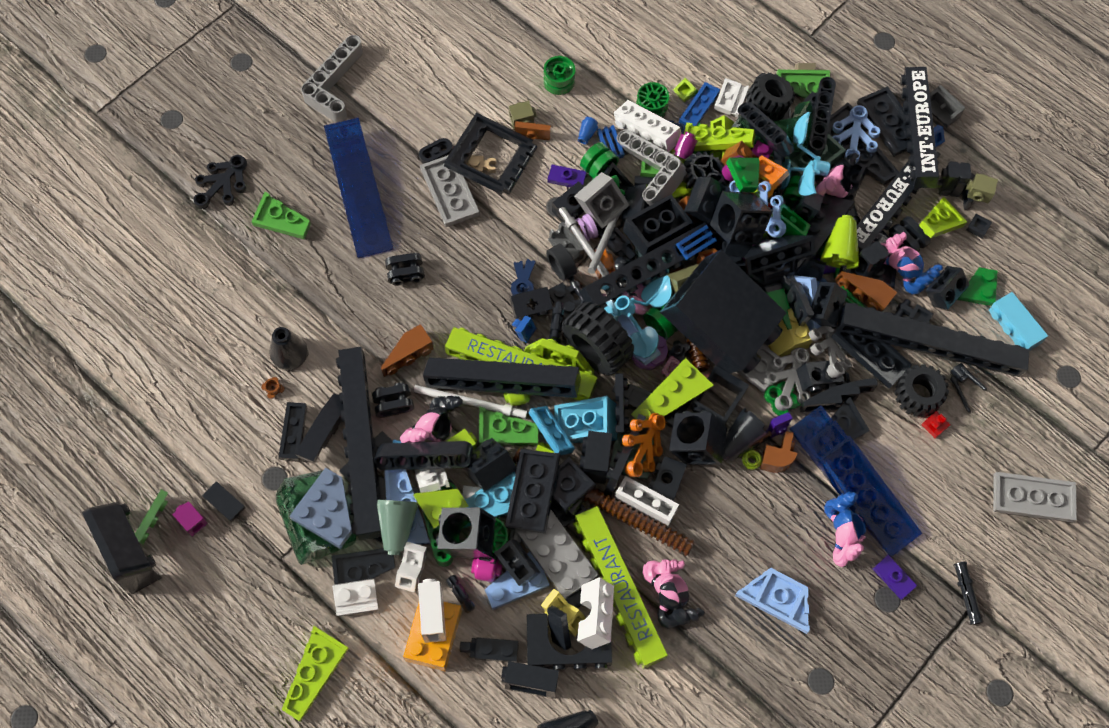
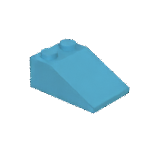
(585, 415)

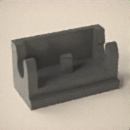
(945, 106)
(566, 238)

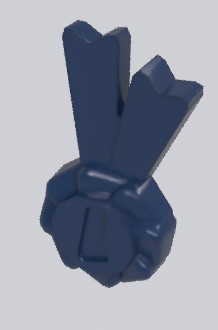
(522, 282)

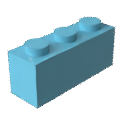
(1017, 322)

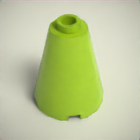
(842, 244)

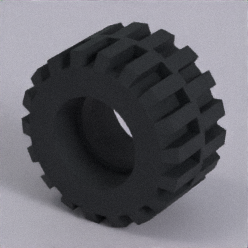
(771, 95)
(928, 378)

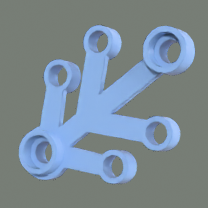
(857, 115)
(776, 219)

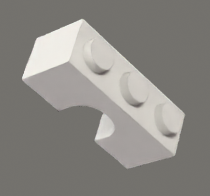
(597, 627)

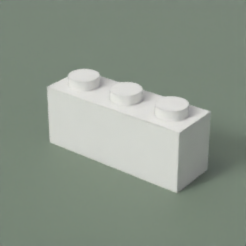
(646, 501)

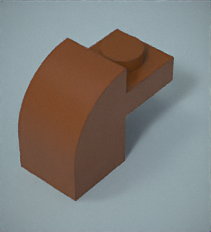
(779, 459)

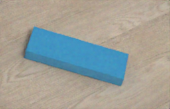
(551, 430)

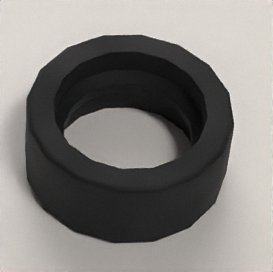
(561, 262)

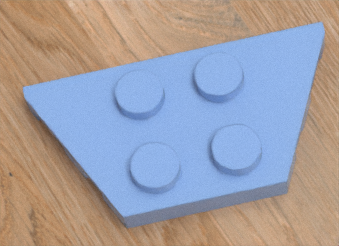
(779, 597)

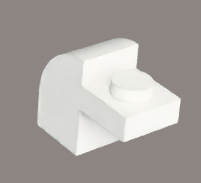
(411, 567)

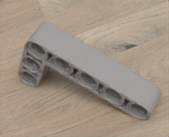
(327, 76)
(670, 167)

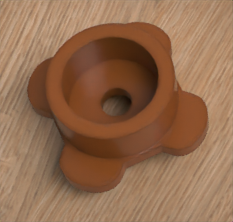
(272, 382)

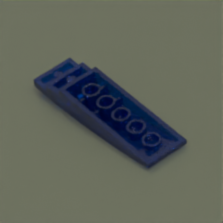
(358, 188)
(851, 471)

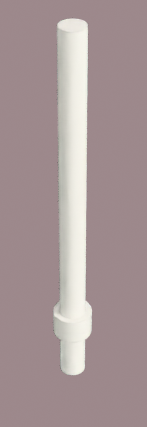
(506, 409)

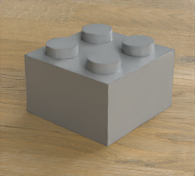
(602, 200)

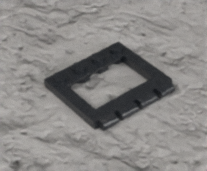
(468, 143)

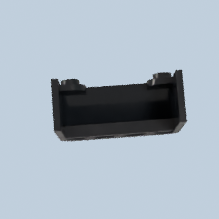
(120, 546)

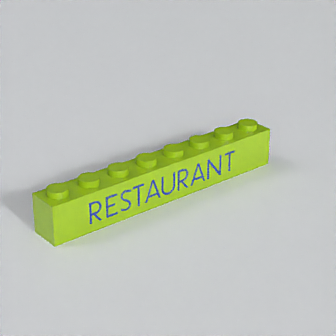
(477, 347)
(626, 599)

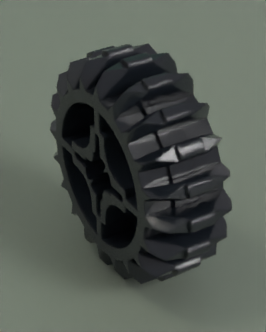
(703, 166)

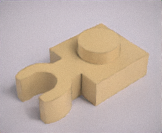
(480, 164)

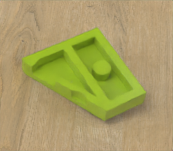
(434, 501)

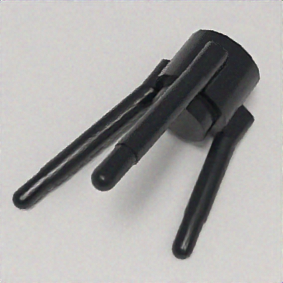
(961, 374)

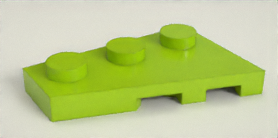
(942, 220)

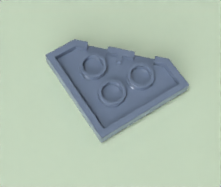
(325, 509)

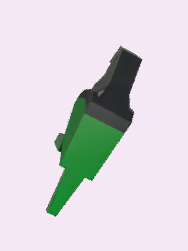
(778, 294)

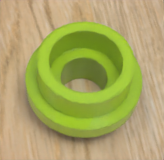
(752, 454)

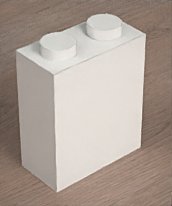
(431, 611)

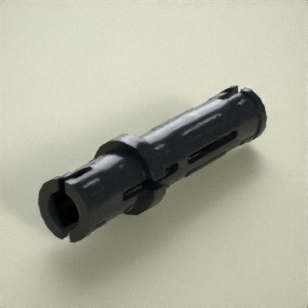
(966, 585)

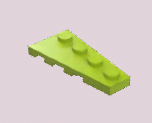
(719, 137)

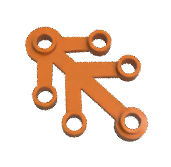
(654, 424)

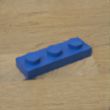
(700, 104)

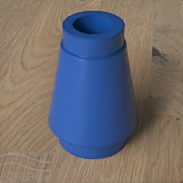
(587, 129)

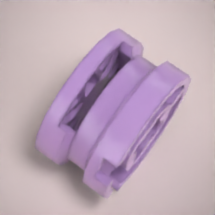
(587, 226)

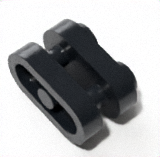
(915, 235)
(404, 268)
(392, 400)

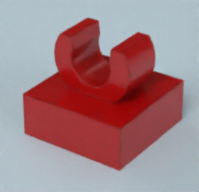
(936, 424)

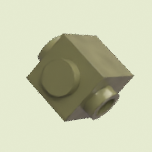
(522, 113)
(981, 188)

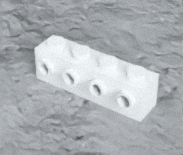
(647, 125)

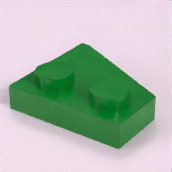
(745, 173)
(981, 288)

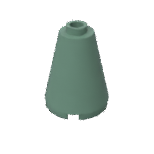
(395, 523)

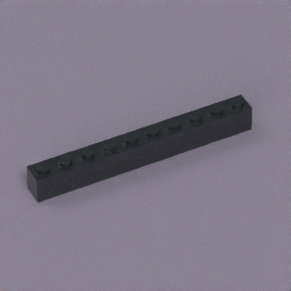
(933, 339)
(360, 443)

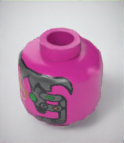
(486, 568)

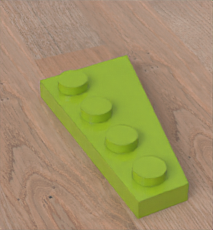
(677, 389)
(313, 672)

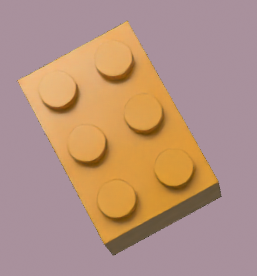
(433, 654)

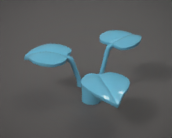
(814, 167)
(658, 295)

